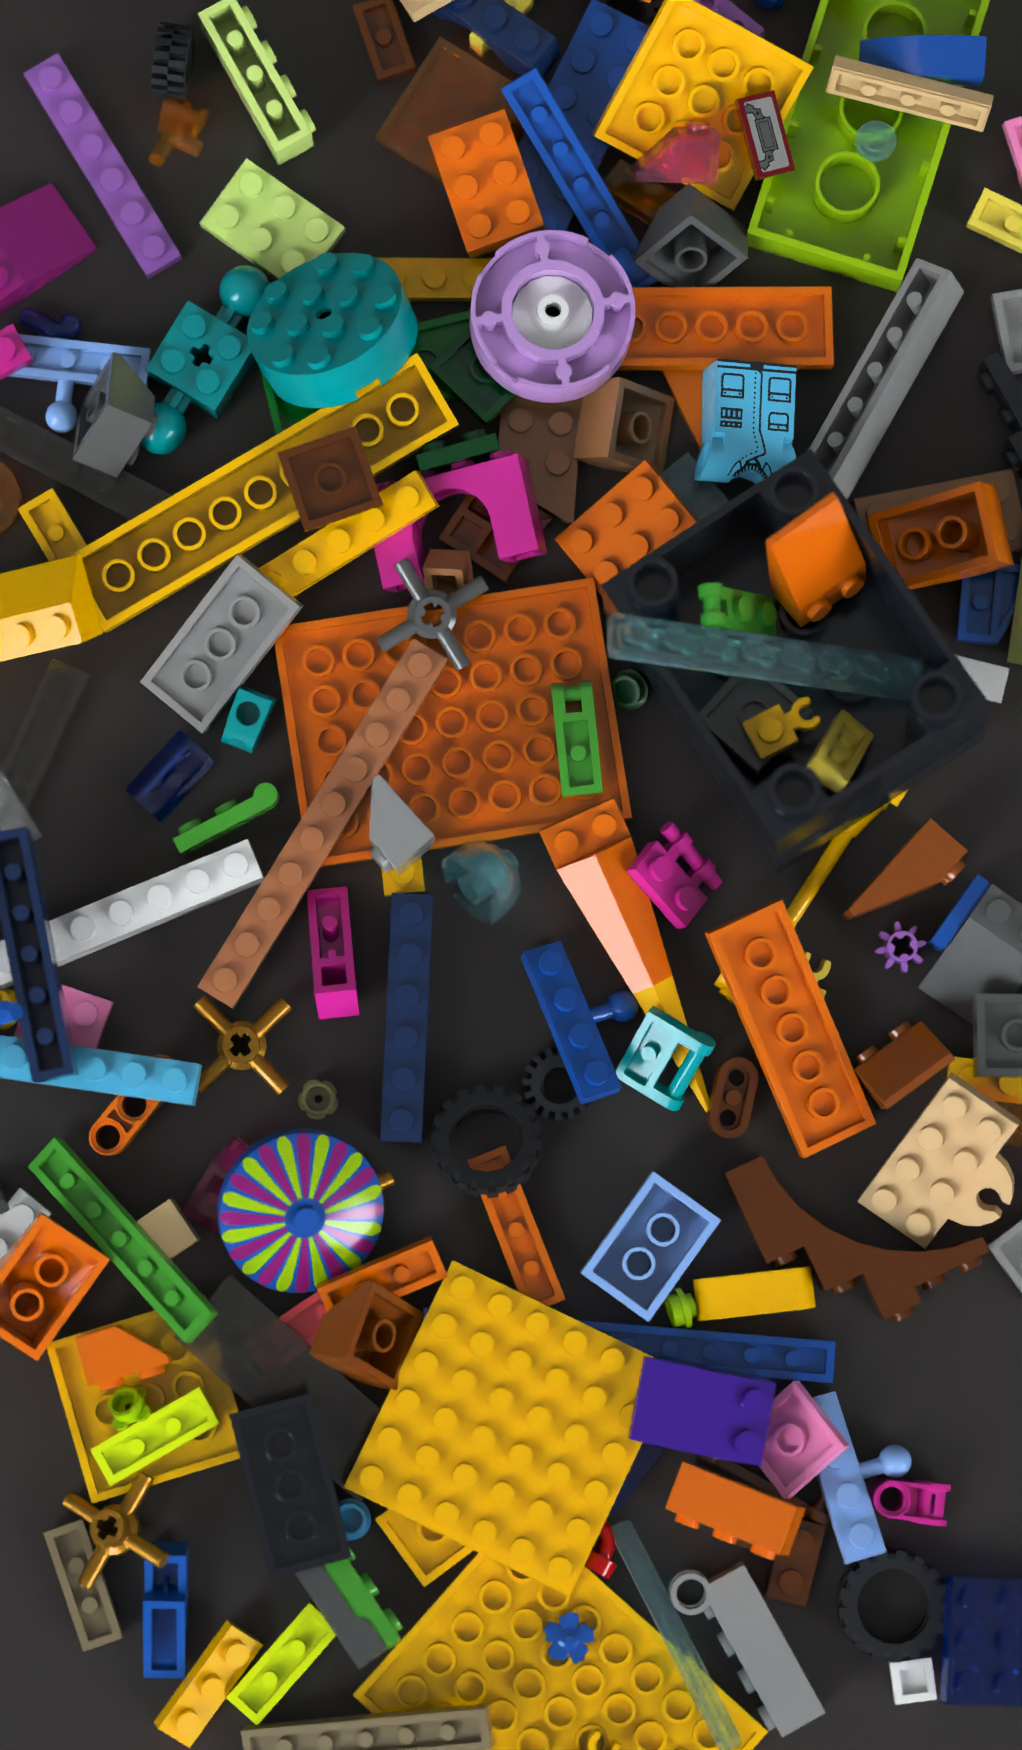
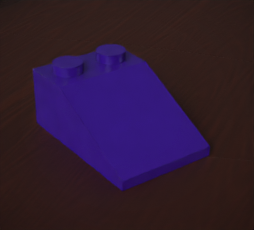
(702, 1410)

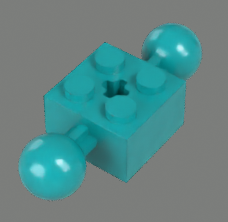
(196, 334)

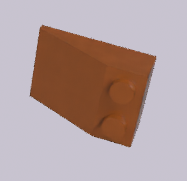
(919, 865)

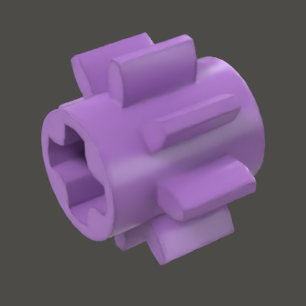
(888, 948)

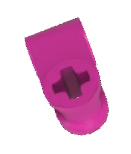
(918, 1500)

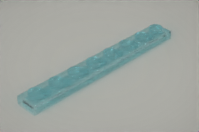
(761, 657)

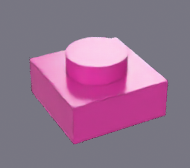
(12, 352)

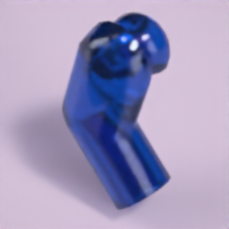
(48, 327)

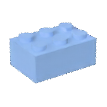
(650, 1246)

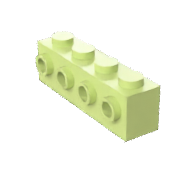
(256, 79)

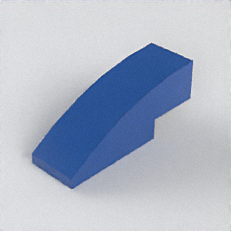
(935, 57)
(166, 1613)

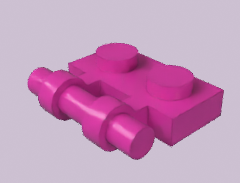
(667, 883)

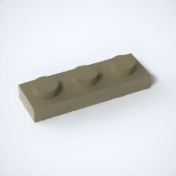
(89, 1608)

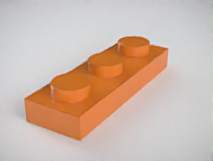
(397, 1272)

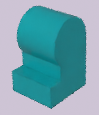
(247, 718)

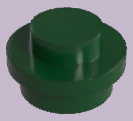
(630, 689)

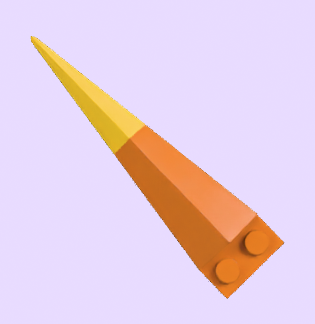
(592, 859)

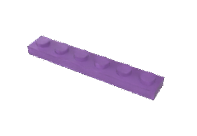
(103, 166)

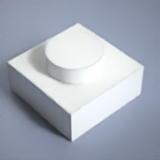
(913, 1680)

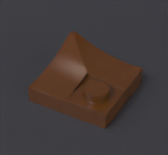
(472, 531)

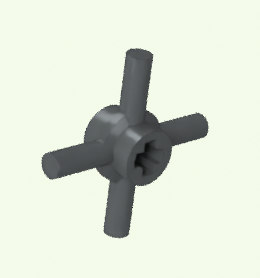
(416, 610)

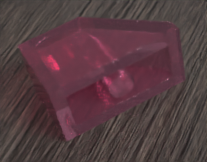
(681, 156)
(204, 1199)

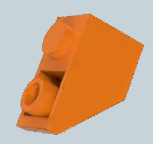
(117, 1353)

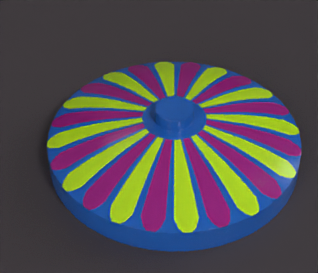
(299, 1209)

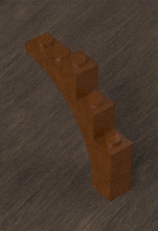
(889, 1275)

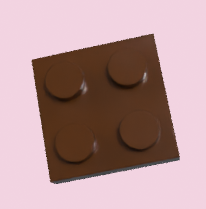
(330, 479)

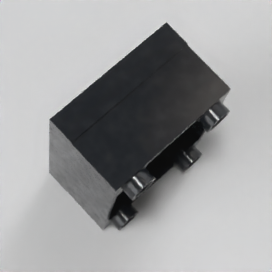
(912, 739)

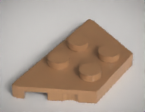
(547, 440)

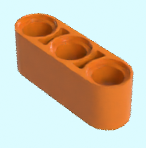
(126, 1125)

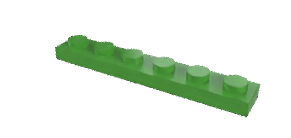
(123, 1240)

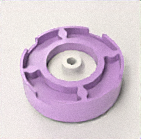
(560, 354)

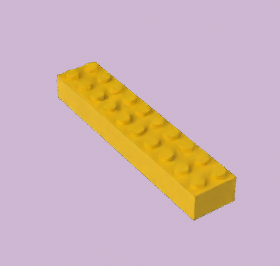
(252, 497)

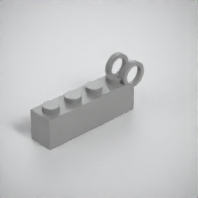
(757, 1642)

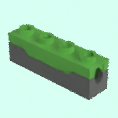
(351, 1610)

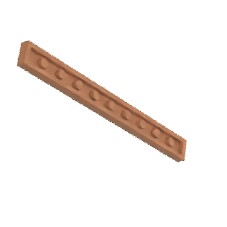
(322, 823)

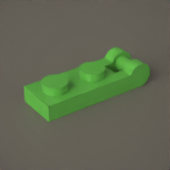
(737, 610)
(576, 740)
(229, 818)

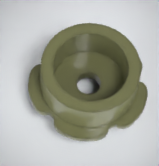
(307, 1098)

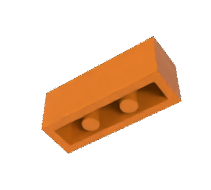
(734, 1510)

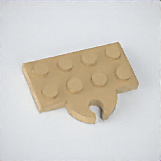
(945, 1164)

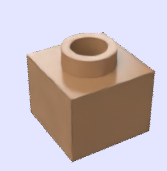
(447, 569)

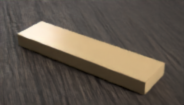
(909, 93)

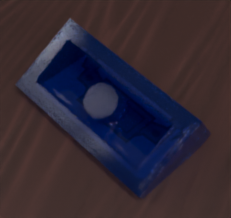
(170, 775)

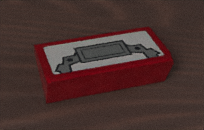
(764, 135)

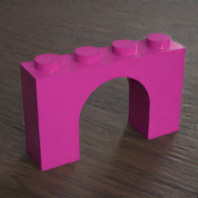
(505, 491)

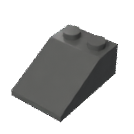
(980, 956)

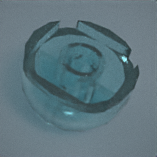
(485, 879)

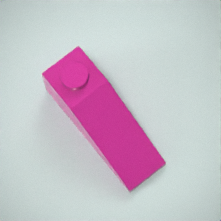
(332, 953)

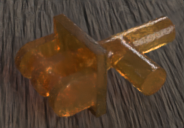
(180, 130)

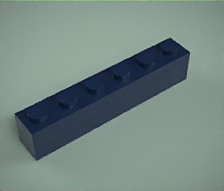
(33, 960)
(407, 1018)

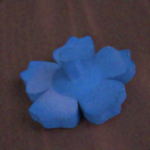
(568, 1638)

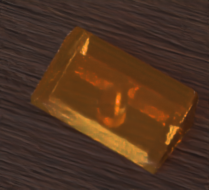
(636, 197)

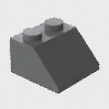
(692, 242)
(114, 418)

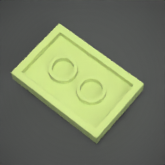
(270, 222)

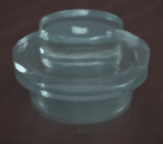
(875, 141)

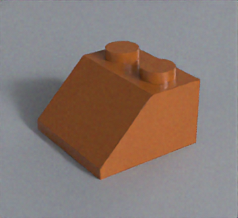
(901, 1064)
(367, 1335)

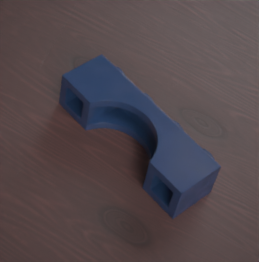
(507, 32)

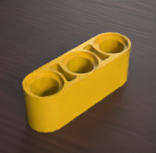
(754, 1293)

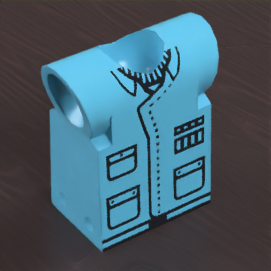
(746, 420)

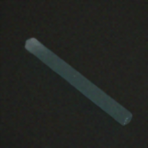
(675, 1636)

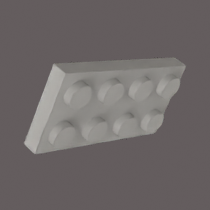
(221, 643)

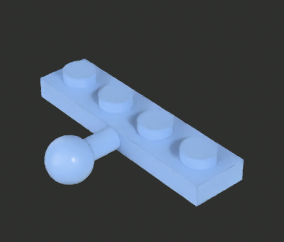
(74, 363)
(846, 1491)

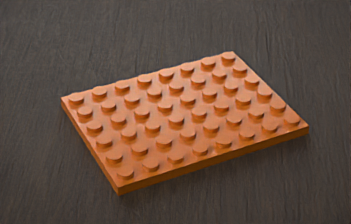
(484, 739)

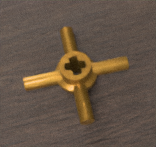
(258, 1045)
(128, 1534)

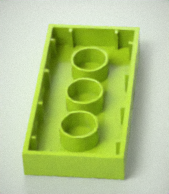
(836, 204)

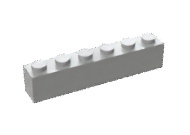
(885, 372)

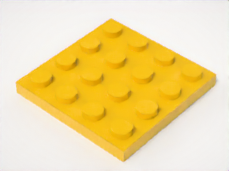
(694, 71)
(92, 1421)

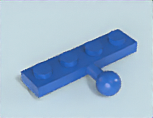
(574, 1022)

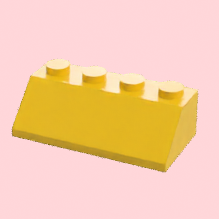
(46, 608)

